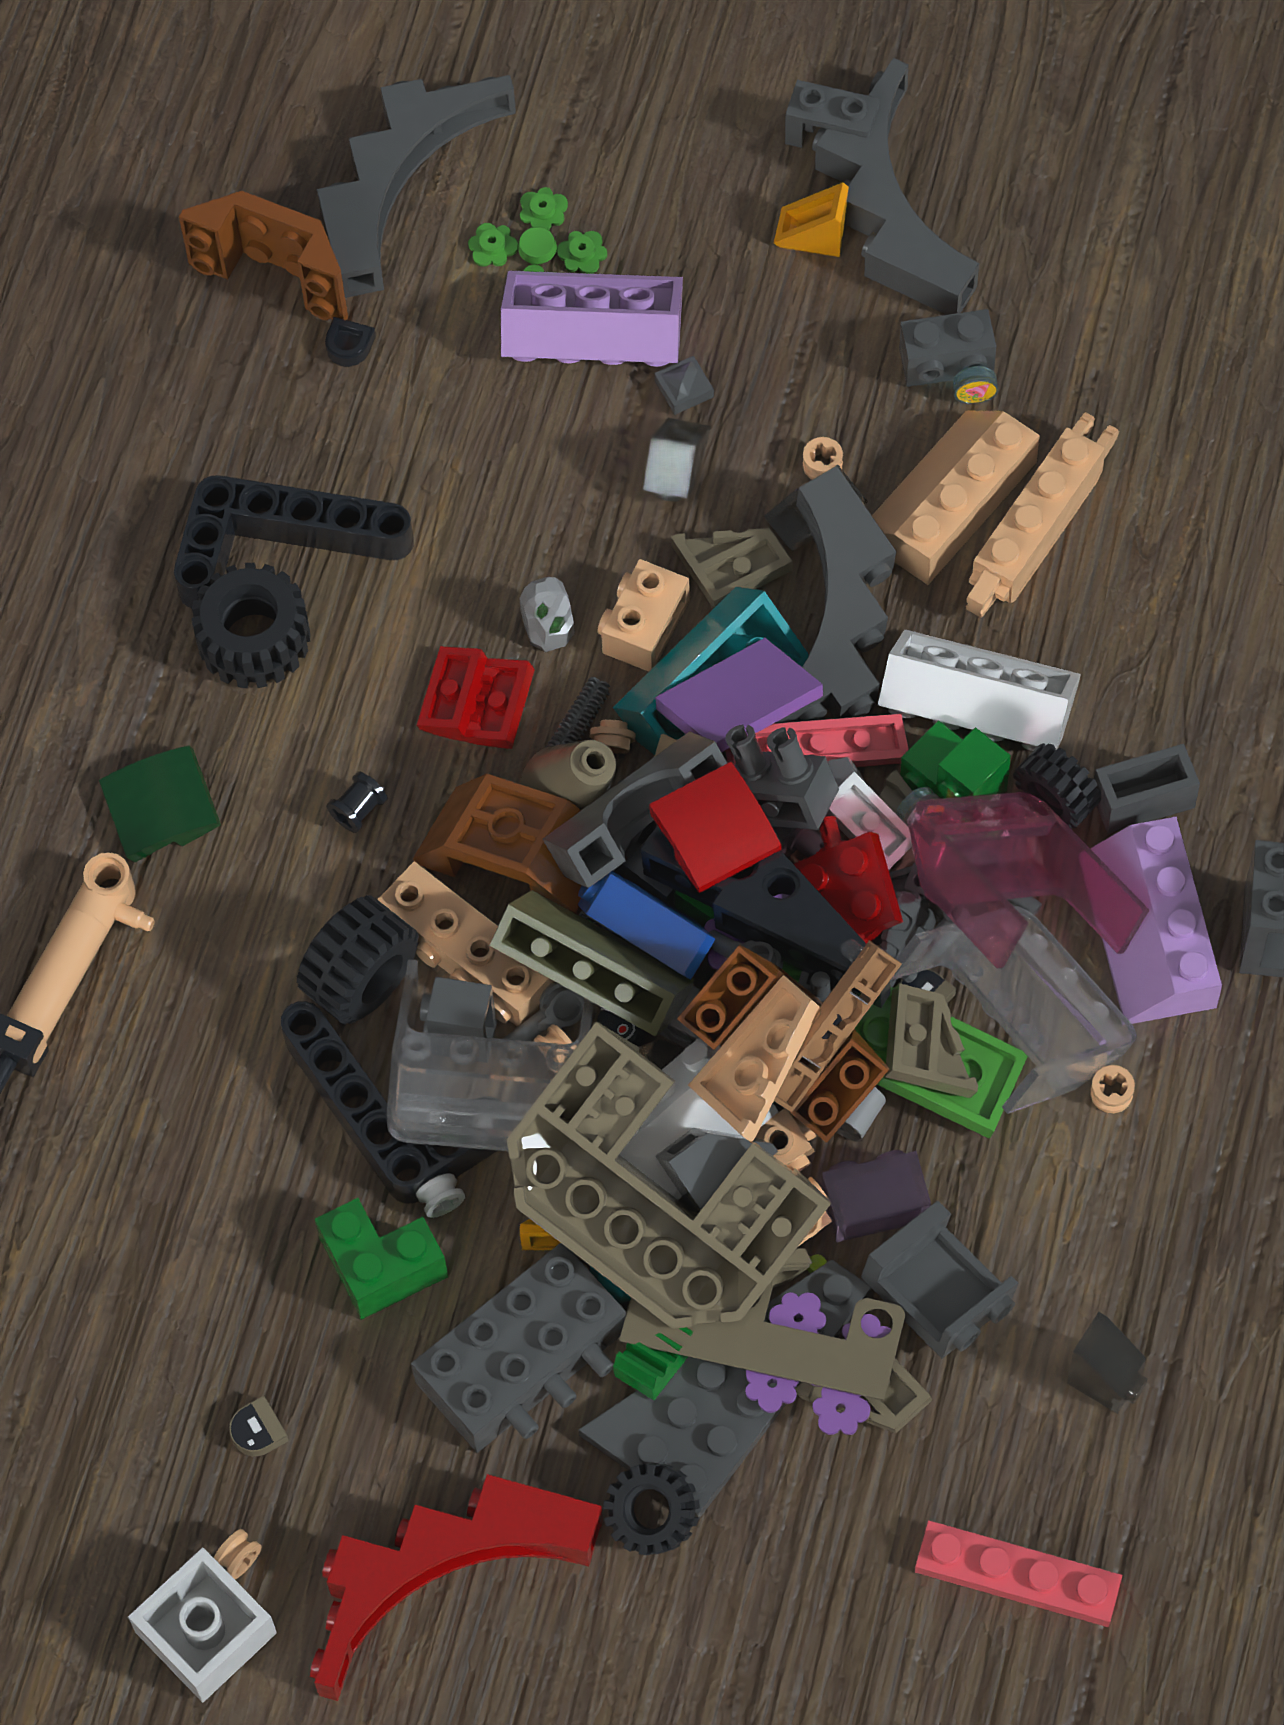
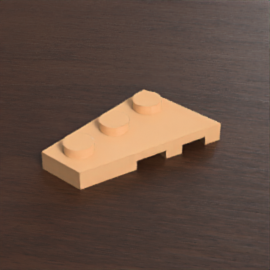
(756, 1058)

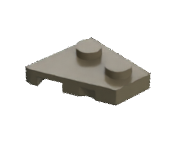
(732, 560)

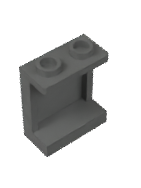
(1264, 912)
(938, 1283)

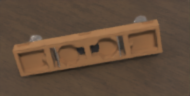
(838, 1017)

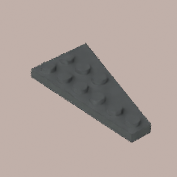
(703, 1413)

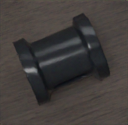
(357, 802)

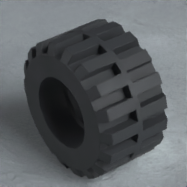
(244, 594)
(357, 959)

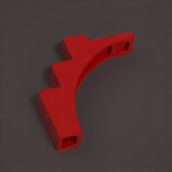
(506, 1523)

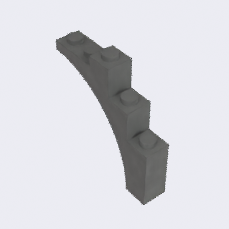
(384, 161)
(899, 244)
(851, 556)

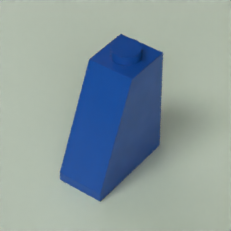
(647, 922)

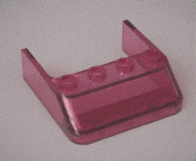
(1013, 846)

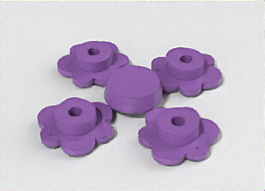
(770, 1399)

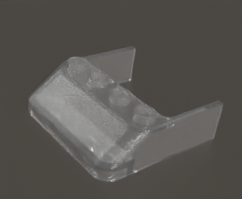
(1038, 999)
(466, 1086)

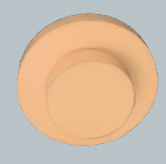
(614, 735)

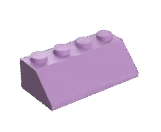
(591, 317)
(1170, 958)

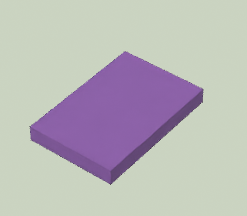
(745, 689)

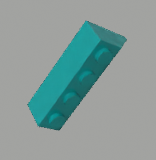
(730, 627)

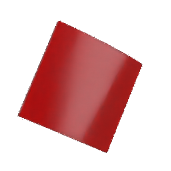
(475, 697)
(715, 827)

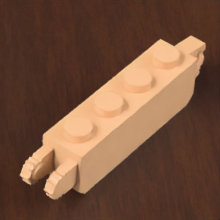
(1039, 515)

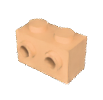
(644, 615)

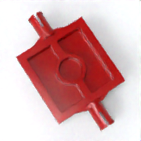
(854, 880)

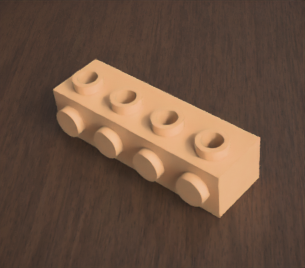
(459, 942)

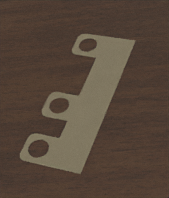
(850, 1365)

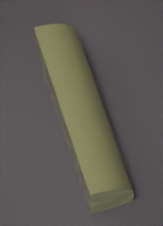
(591, 962)

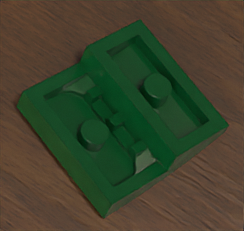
(159, 802)

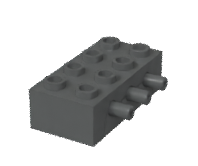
(521, 1349)

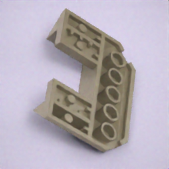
(627, 1225)

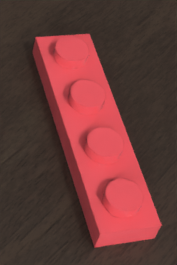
(862, 739)
(1018, 1573)

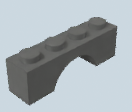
(598, 835)

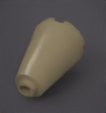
(572, 771)

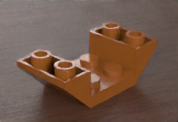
(267, 232)
(502, 831)
(734, 994)

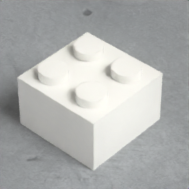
(202, 1624)

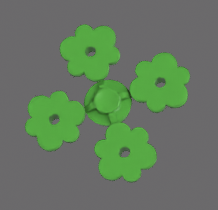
(538, 243)

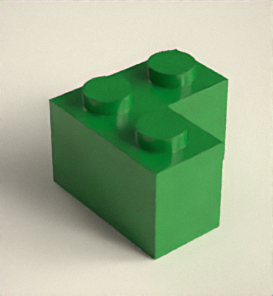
(956, 765)
(383, 1268)

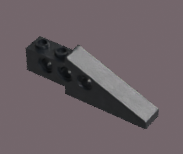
(798, 926)

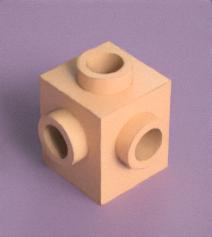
(798, 1135)

